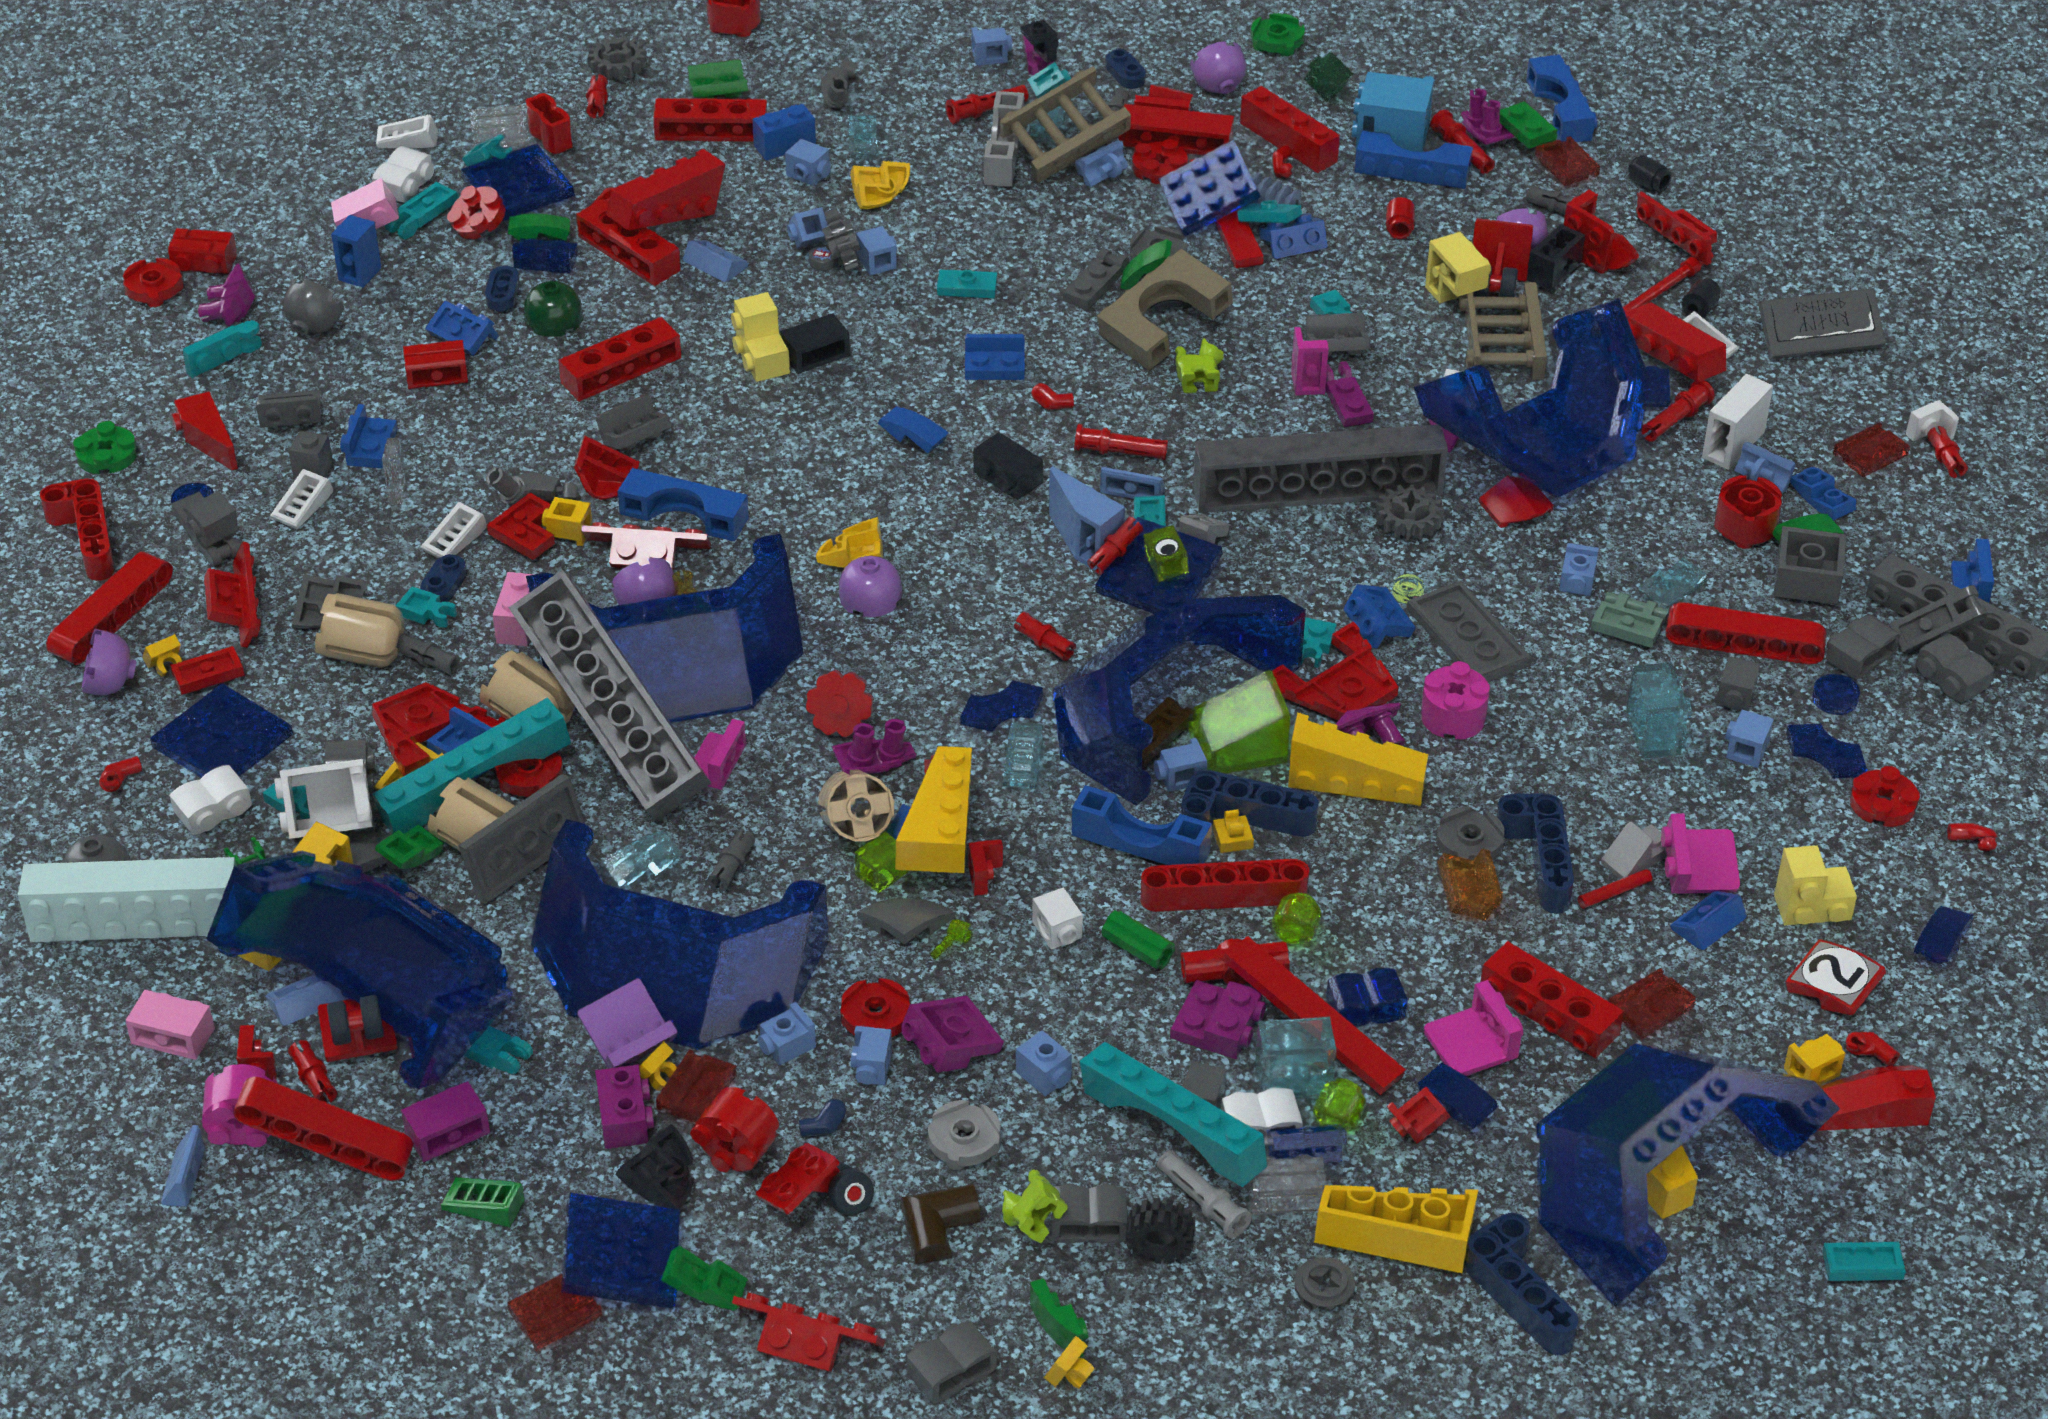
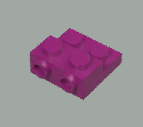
(1219, 1018)
(950, 1032)

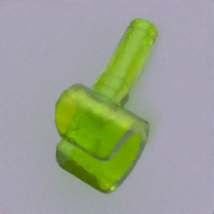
(958, 931)

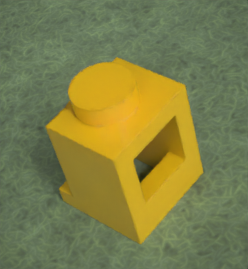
(566, 519)
(1815, 1059)

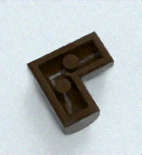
(930, 1214)

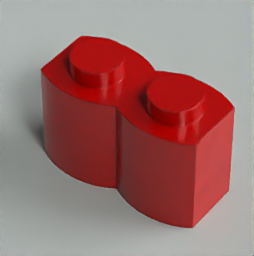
(549, 123)

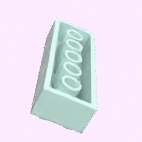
(122, 898)

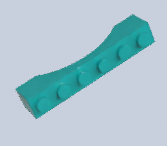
(526, 735)
(1222, 1139)

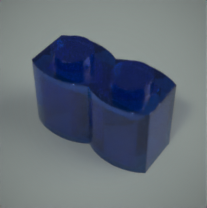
(1368, 996)

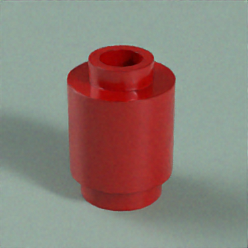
(1400, 217)

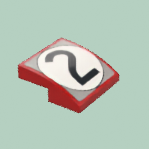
(1836, 977)

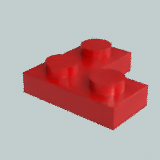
(520, 527)

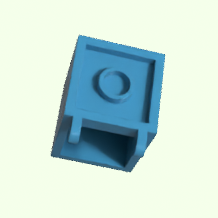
(1394, 107)

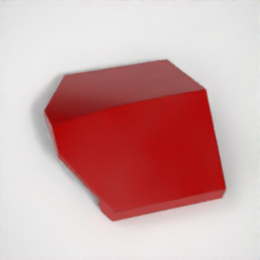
(602, 468)
(1514, 501)

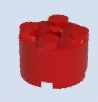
(733, 16)
(1748, 510)
(735, 1130)

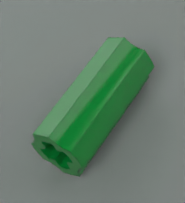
(1138, 939)

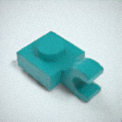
(486, 151)

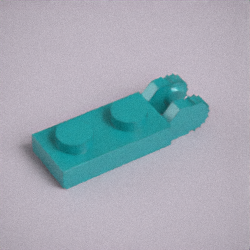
(422, 209)
(221, 347)
(493, 1050)

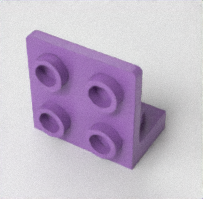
(626, 1025)

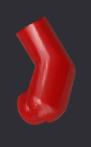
(1279, 157)
(1050, 399)
(115, 773)
(1970, 831)
(1871, 1045)

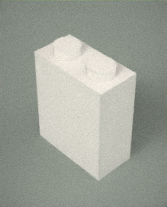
(1736, 420)

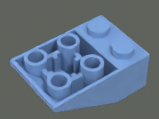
(1082, 514)

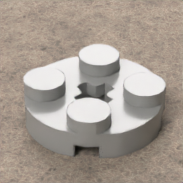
(968, 1150)

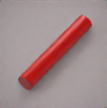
(1614, 888)

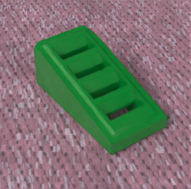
(498, 1213)

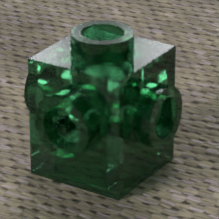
(1328, 75)

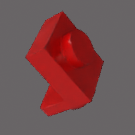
(1418, 1115)

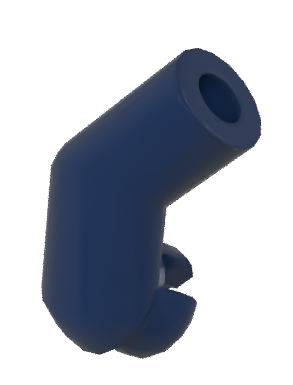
(827, 1120)

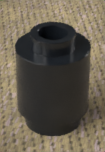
(1649, 173)
(1701, 297)

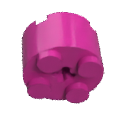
(1455, 701)
(219, 1104)

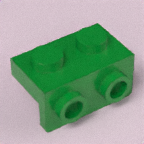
(717, 79)
(1527, 125)

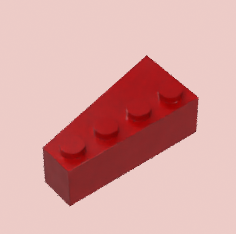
(669, 194)

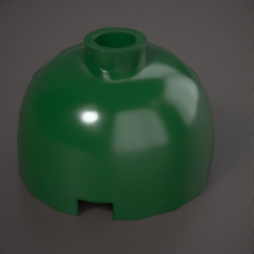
(552, 309)

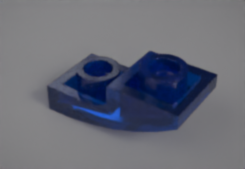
(1943, 934)
(1459, 1094)

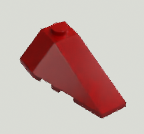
(1881, 1098)

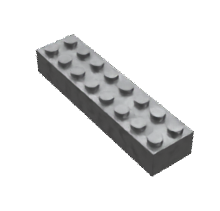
(1317, 467)
(609, 696)

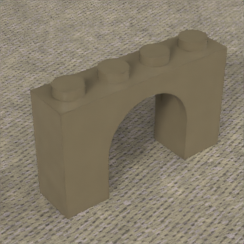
(1175, 279)

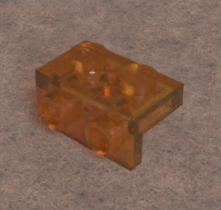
(1471, 884)

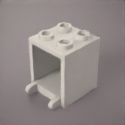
(334, 793)

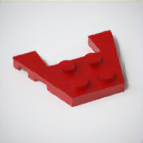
(1346, 686)
(415, 718)

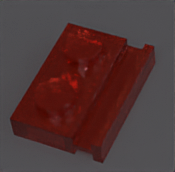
(1567, 161)
(1871, 450)
(1653, 1003)
(695, 1085)
(549, 1314)

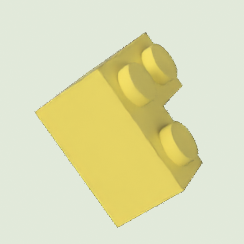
(1455, 268)
(759, 337)
(1810, 891)

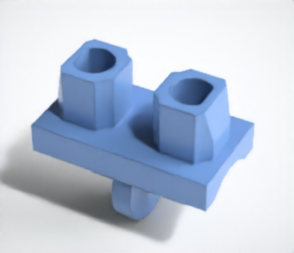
(1101, 164)
(1761, 463)

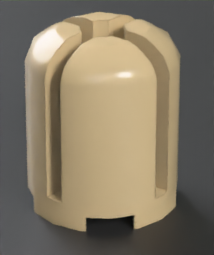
(359, 630)
(521, 684)
(465, 811)
(871, 817)

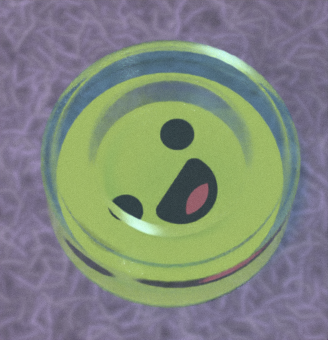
(1407, 587)

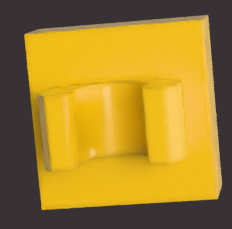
(161, 652)
(1233, 832)
(655, 1064)
(1070, 1365)

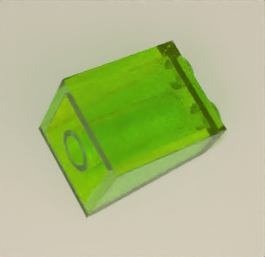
(1243, 726)

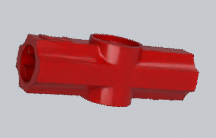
(1208, 964)

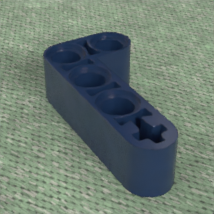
(1263, 803)
(1543, 822)
(1497, 1266)

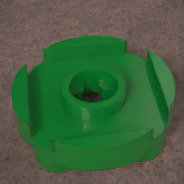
(1277, 34)
(93, 447)

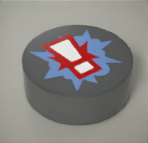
(821, 258)

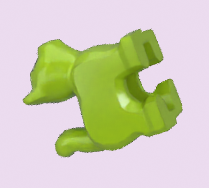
(1199, 367)
(1033, 1207)

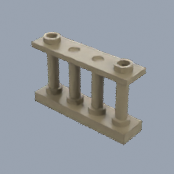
(1067, 149)
(1528, 320)

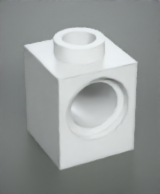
(1057, 918)

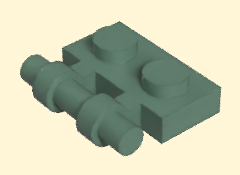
(1629, 619)

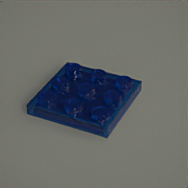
(522, 179)
(1209, 188)
(1135, 583)
(221, 732)
(619, 1250)

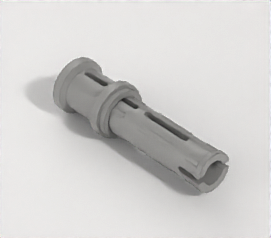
(1214, 1202)

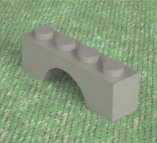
(1002, 153)

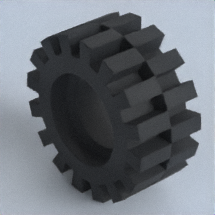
(1160, 1230)

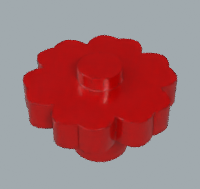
(839, 702)

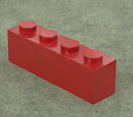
(1287, 125)
(1193, 130)
(1677, 342)

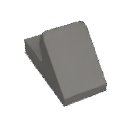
(1203, 527)
(1634, 850)

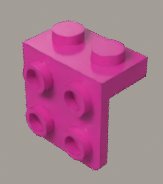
(1699, 858)
(1477, 1035)

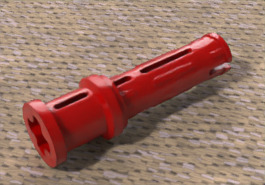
(975, 105)
(1456, 134)
(1685, 405)
(1106, 441)

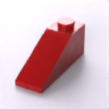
(204, 428)

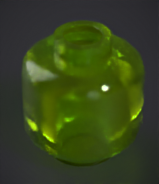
(1296, 918)
(1340, 1104)

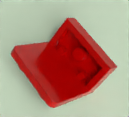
(1598, 234)

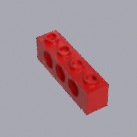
(706, 119)
(635, 249)
(619, 359)
(1553, 1000)

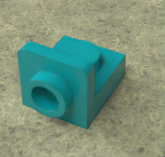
(1048, 79)

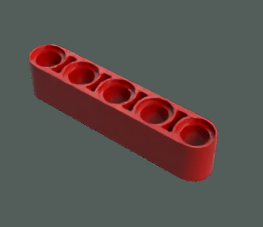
(110, 606)
(1746, 633)
(1222, 884)
(323, 1128)

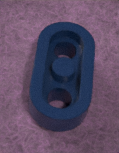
(1125, 69)
(502, 288)
(445, 577)

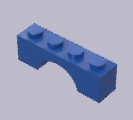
(1553, 80)
(1383, 158)
(651, 494)
(1103, 820)

